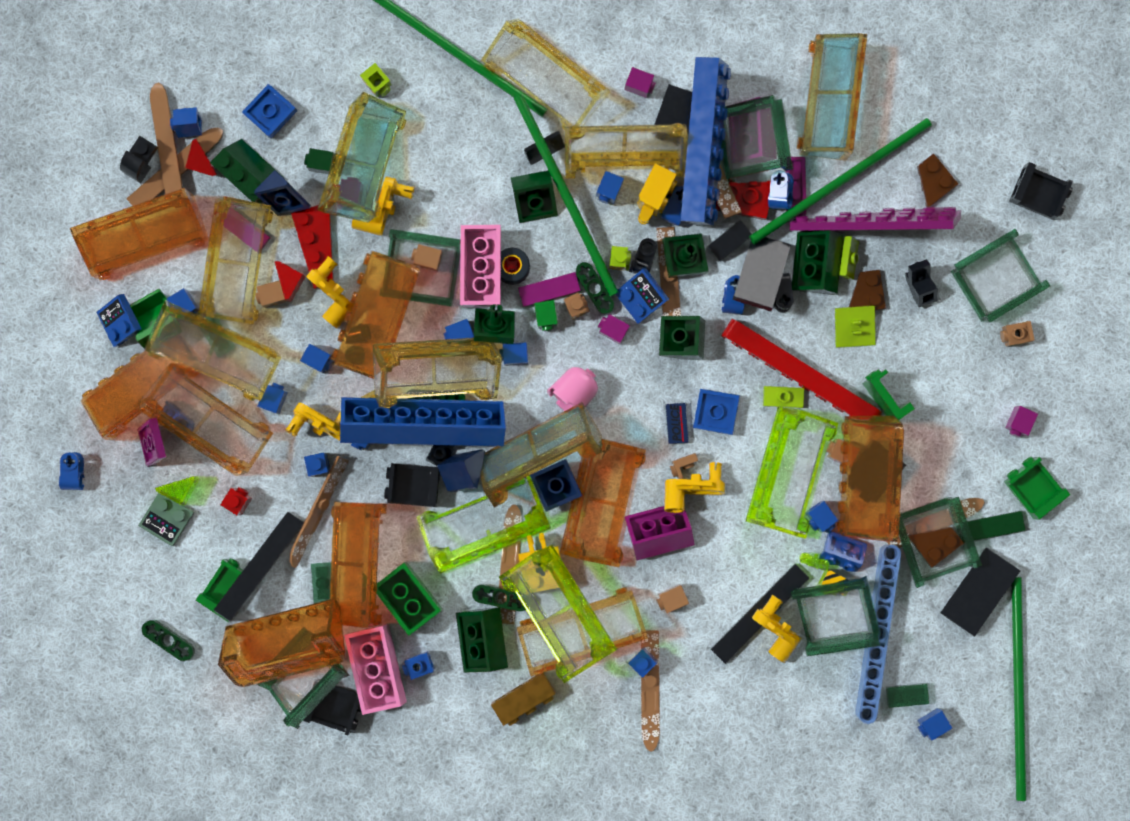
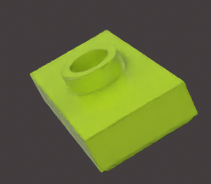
(849, 257)
(783, 397)

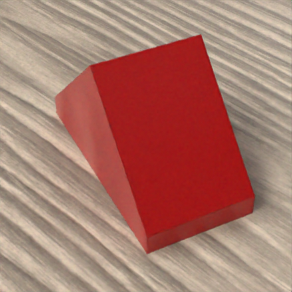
(198, 160)
(289, 280)

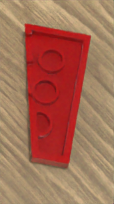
(751, 198)
(314, 236)

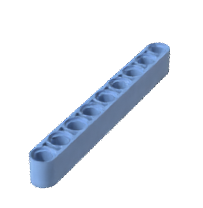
(884, 623)

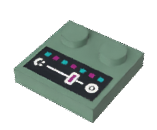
(166, 519)

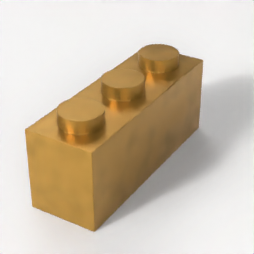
(523, 699)

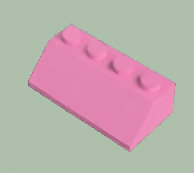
(480, 266)
(375, 669)

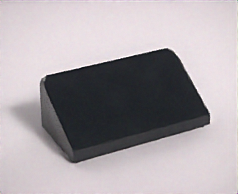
(553, 142)

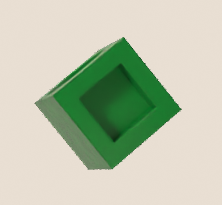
(546, 315)

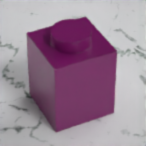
(640, 82)
(613, 328)
(1021, 421)

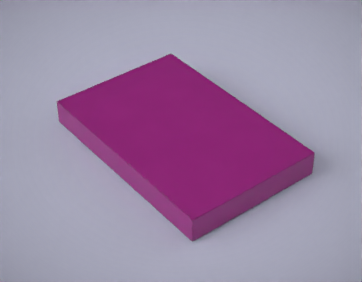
(151, 442)

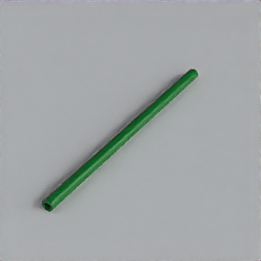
(460, 55)
(840, 181)
(566, 195)
(1018, 678)

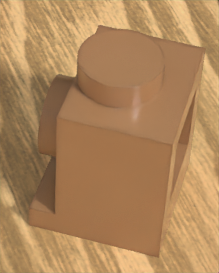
(576, 305)
(1025, 331)

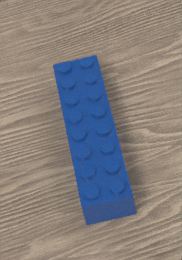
(705, 141)
(423, 422)

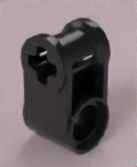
(643, 259)
(785, 292)

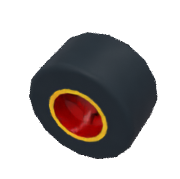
(514, 266)

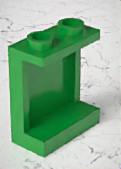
(146, 312)
(882, 396)
(1035, 488)
(220, 584)

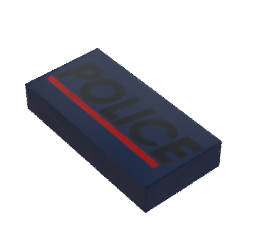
(676, 423)

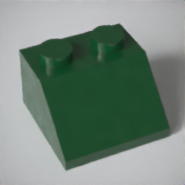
(534, 196)
(682, 337)

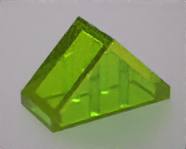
(180, 490)

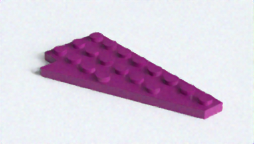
(886, 220)

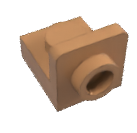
(686, 462)

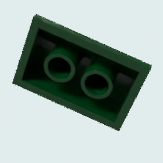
(243, 168)
(817, 262)
(481, 640)

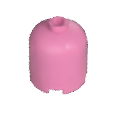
(574, 387)

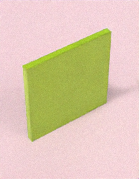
(855, 326)

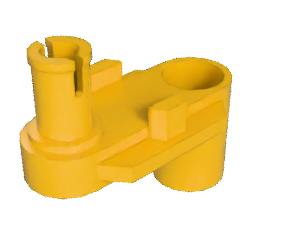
(389, 189)
(336, 312)
(317, 420)
(677, 488)
(787, 638)

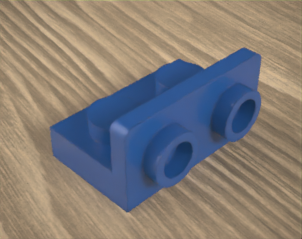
(843, 552)

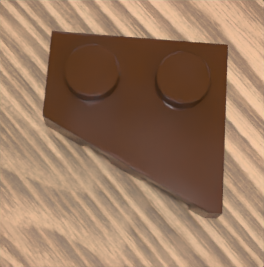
(935, 179)
(868, 290)
(936, 544)

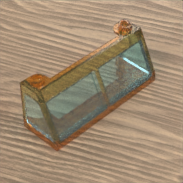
(833, 95)
(537, 449)

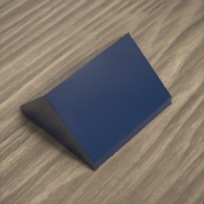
(280, 195)
(462, 470)
(556, 485)

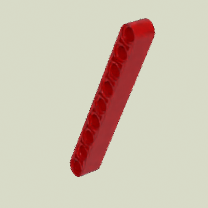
(797, 370)

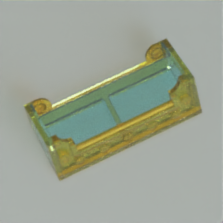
(361, 159)

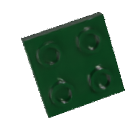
(685, 255)
(494, 325)

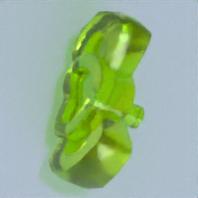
(814, 561)

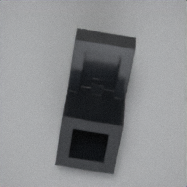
(136, 160)
(920, 283)

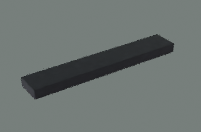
(258, 567)
(746, 625)

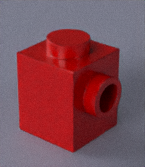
(236, 500)

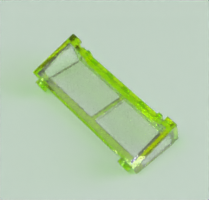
(789, 471)
(480, 528)
(559, 612)

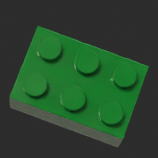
(407, 598)

